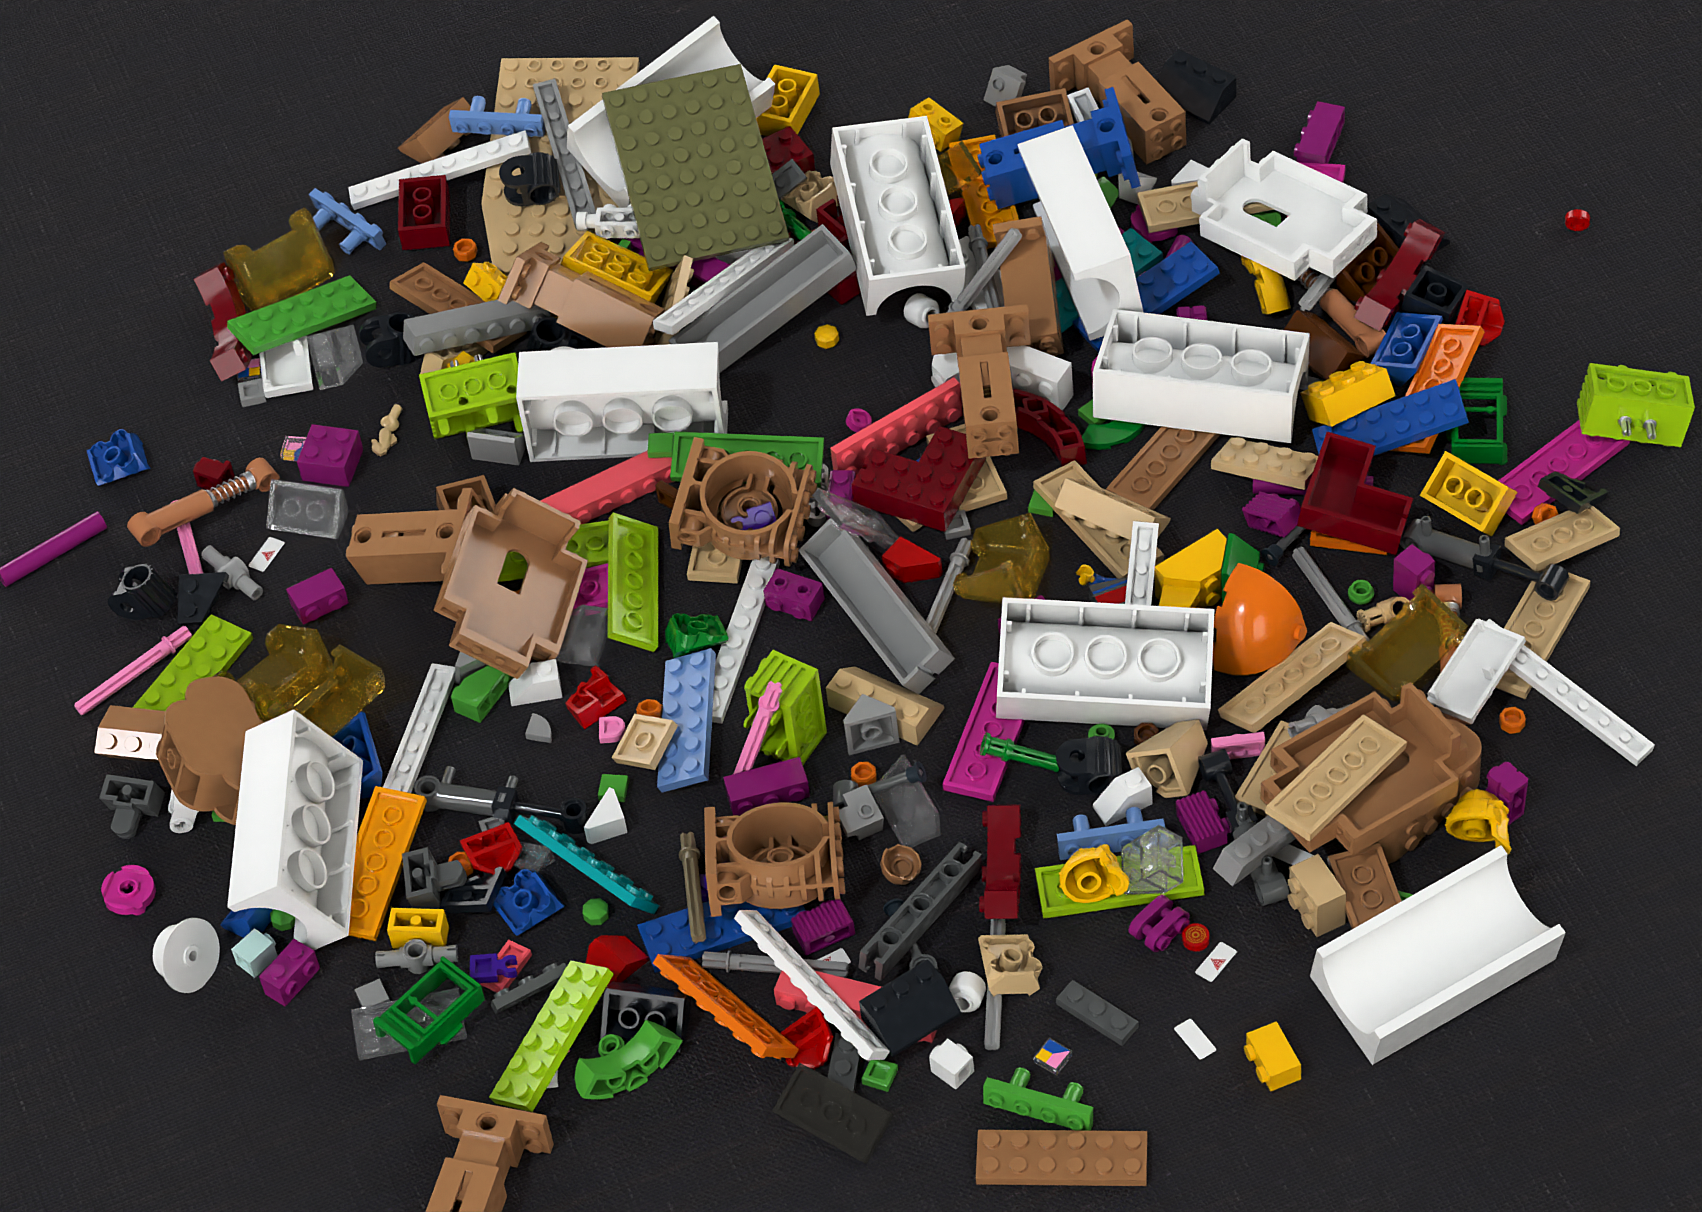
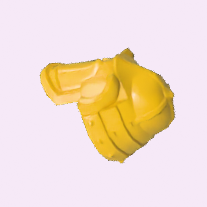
(1480, 818)
(1092, 875)

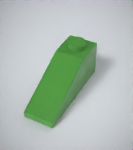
(479, 692)

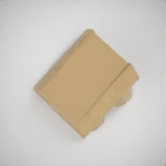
(812, 194)
(1010, 964)

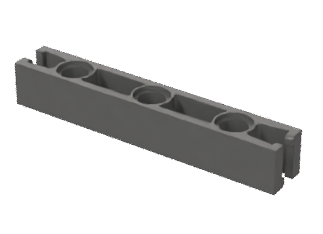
(919, 911)

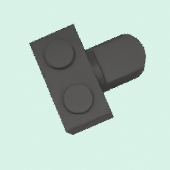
(130, 799)
(426, 879)

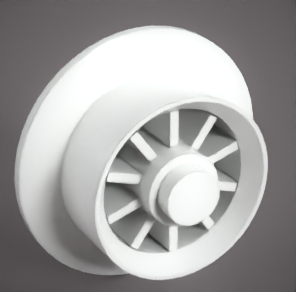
(187, 954)

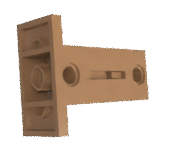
(1030, 280)
(408, 544)

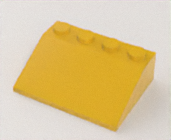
(616, 266)

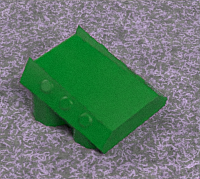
(693, 634)

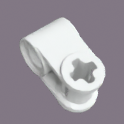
(181, 816)

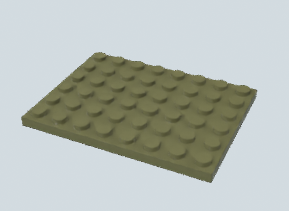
(695, 167)

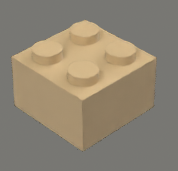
(1317, 895)

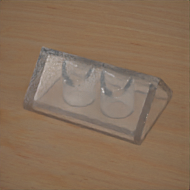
(306, 509)
(909, 808)

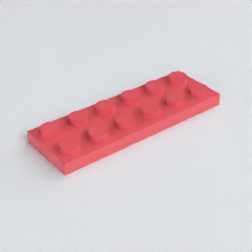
(901, 427)

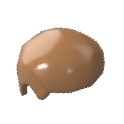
(900, 864)

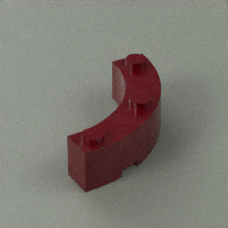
(1392, 284)
(226, 303)
(1050, 425)
(1003, 863)

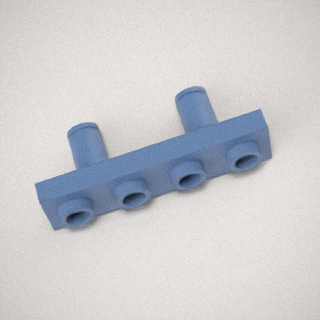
(496, 122)
(356, 223)
(1114, 836)

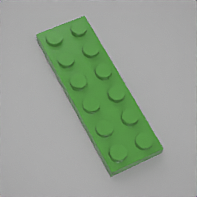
(301, 315)
(788, 448)

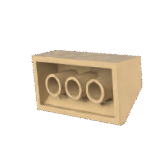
(1104, 509)
(913, 711)

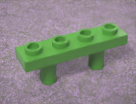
(1038, 1105)

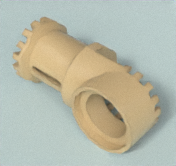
(1383, 613)

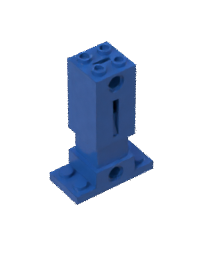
(1101, 138)

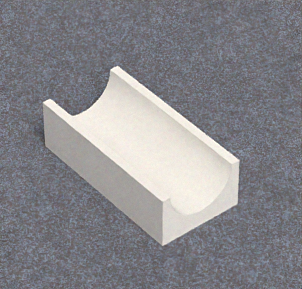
(702, 50)
(895, 209)
(1081, 229)
(1200, 375)
(613, 397)
(1104, 663)
(297, 827)
(1433, 956)

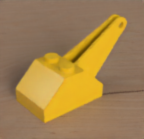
(1193, 574)

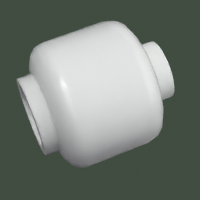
(918, 308)
(968, 991)

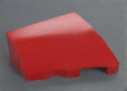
(594, 698)

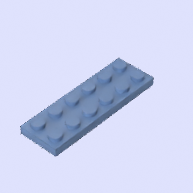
(689, 704)

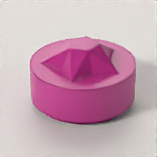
(858, 419)

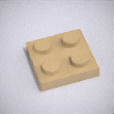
(644, 741)

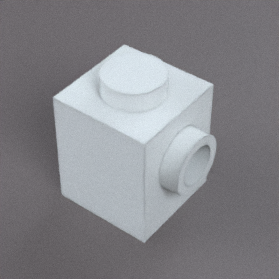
(951, 1063)

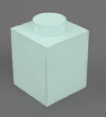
(255, 952)

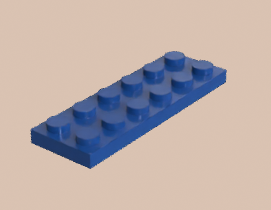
(1167, 283)
(1403, 419)
(672, 932)

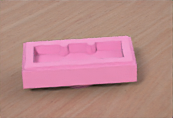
(1240, 745)

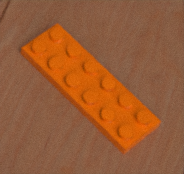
(1444, 361)
(725, 1006)

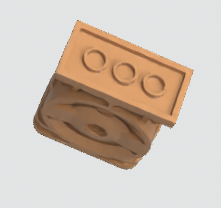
(723, 479)
(773, 856)

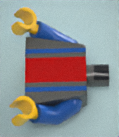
(1103, 588)

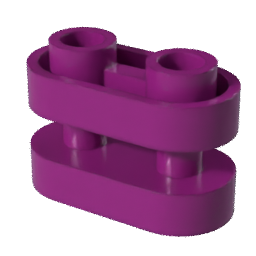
(1159, 923)

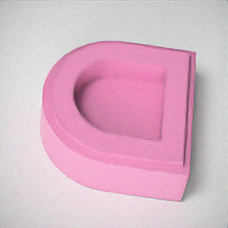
(611, 729)

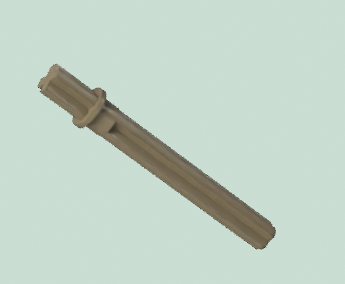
(689, 856)

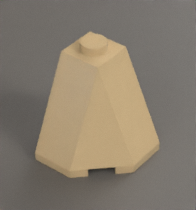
(1171, 757)

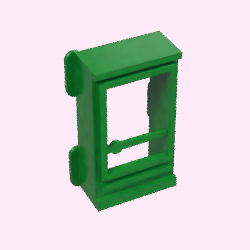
(1482, 450)
(445, 1026)

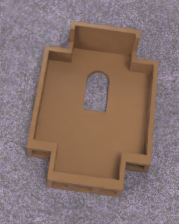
(494, 621)
(1378, 810)

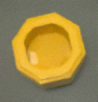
(826, 336)

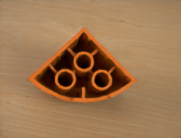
(1255, 624)

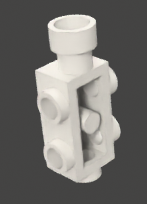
(609, 222)

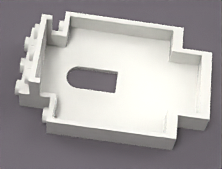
(1324, 219)

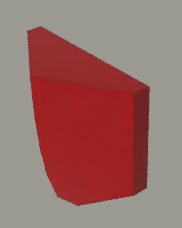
(1483, 312)
(492, 849)
(617, 955)
(812, 1038)

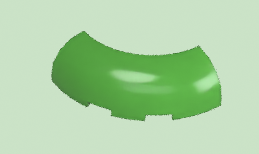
(627, 1066)

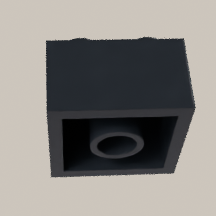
(1435, 295)

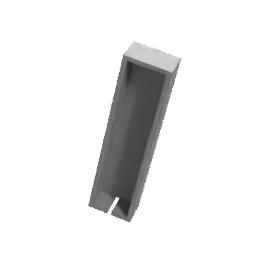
(771, 297)
(877, 606)

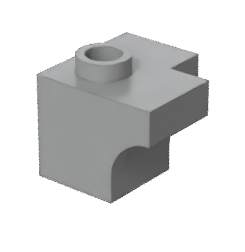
(1005, 84)
(861, 814)

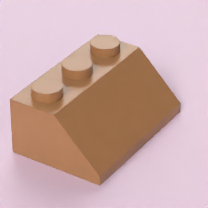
(1033, 111)
(435, 135)
(130, 733)

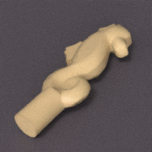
(387, 439)

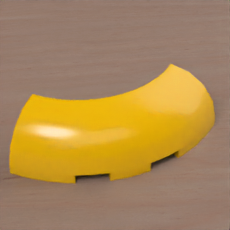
(1269, 287)

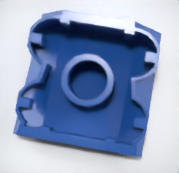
(117, 457)
(526, 901)

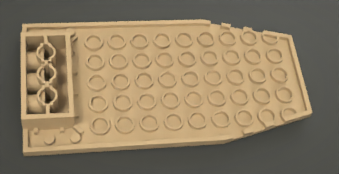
(581, 86)

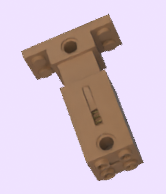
(1149, 113)
(581, 301)
(984, 371)
(488, 1145)

